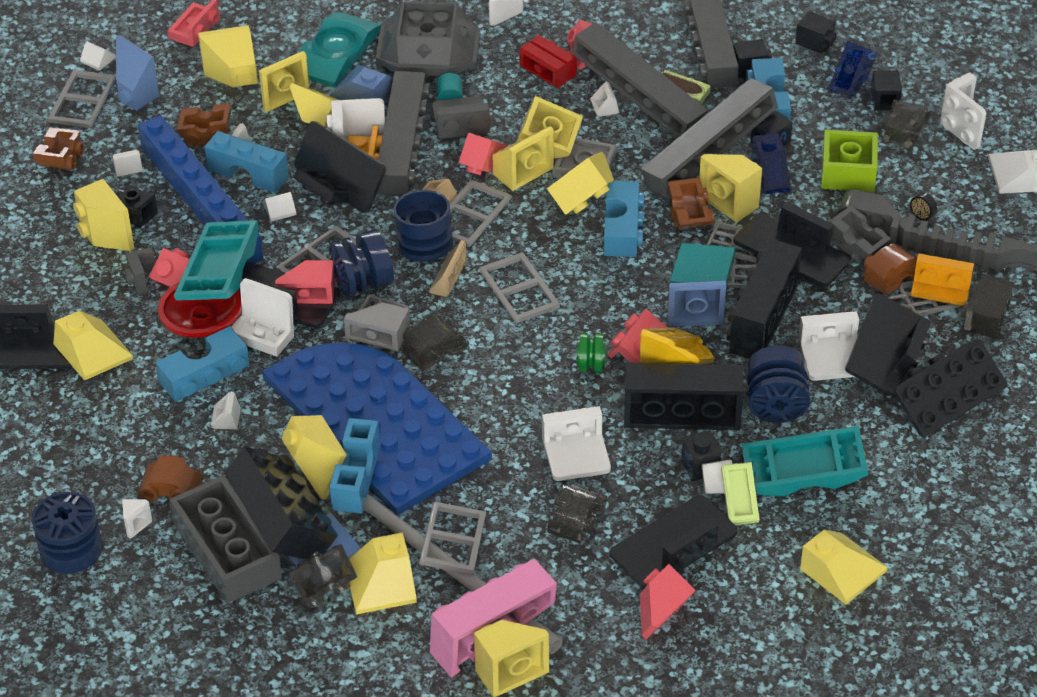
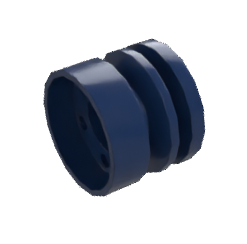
(423, 225)
(361, 262)
(778, 384)
(67, 532)

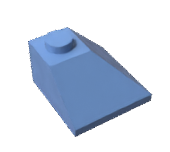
(135, 74)
(364, 84)
(696, 303)

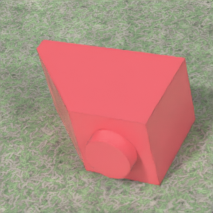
(478, 153)
(311, 280)
(662, 598)

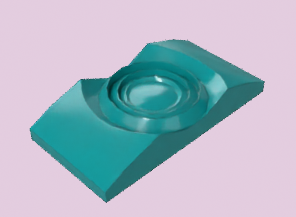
(337, 47)
(218, 260)
(806, 461)

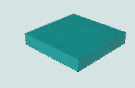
(703, 263)

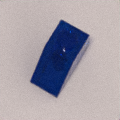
(852, 69)
(771, 157)

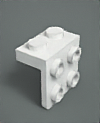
(961, 113)
(356, 117)
(265, 317)
(827, 343)
(575, 443)

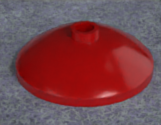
(198, 317)

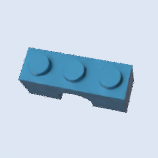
(772, 74)
(265, 165)
(623, 219)
(185, 376)
(353, 477)

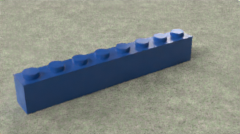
(189, 176)

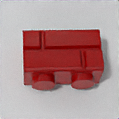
(548, 61)

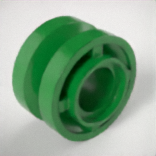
(591, 352)

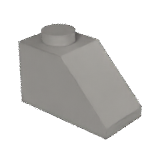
(378, 325)

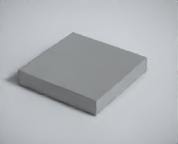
(580, 151)

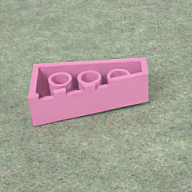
(511, 598)

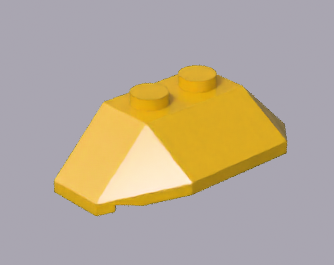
(673, 347)

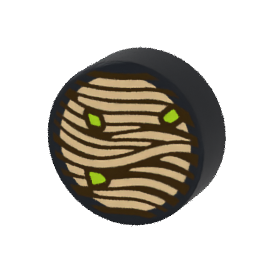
(923, 206)

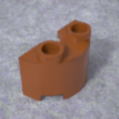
(200, 126)
(59, 149)
(689, 203)
(889, 268)
(168, 478)

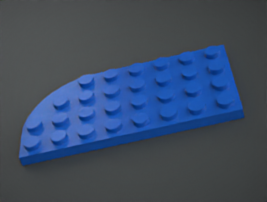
(419, 437)

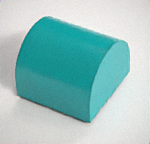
(449, 86)

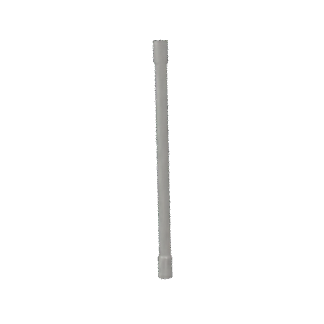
(416, 540)

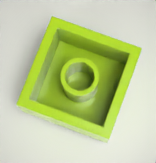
(849, 160)

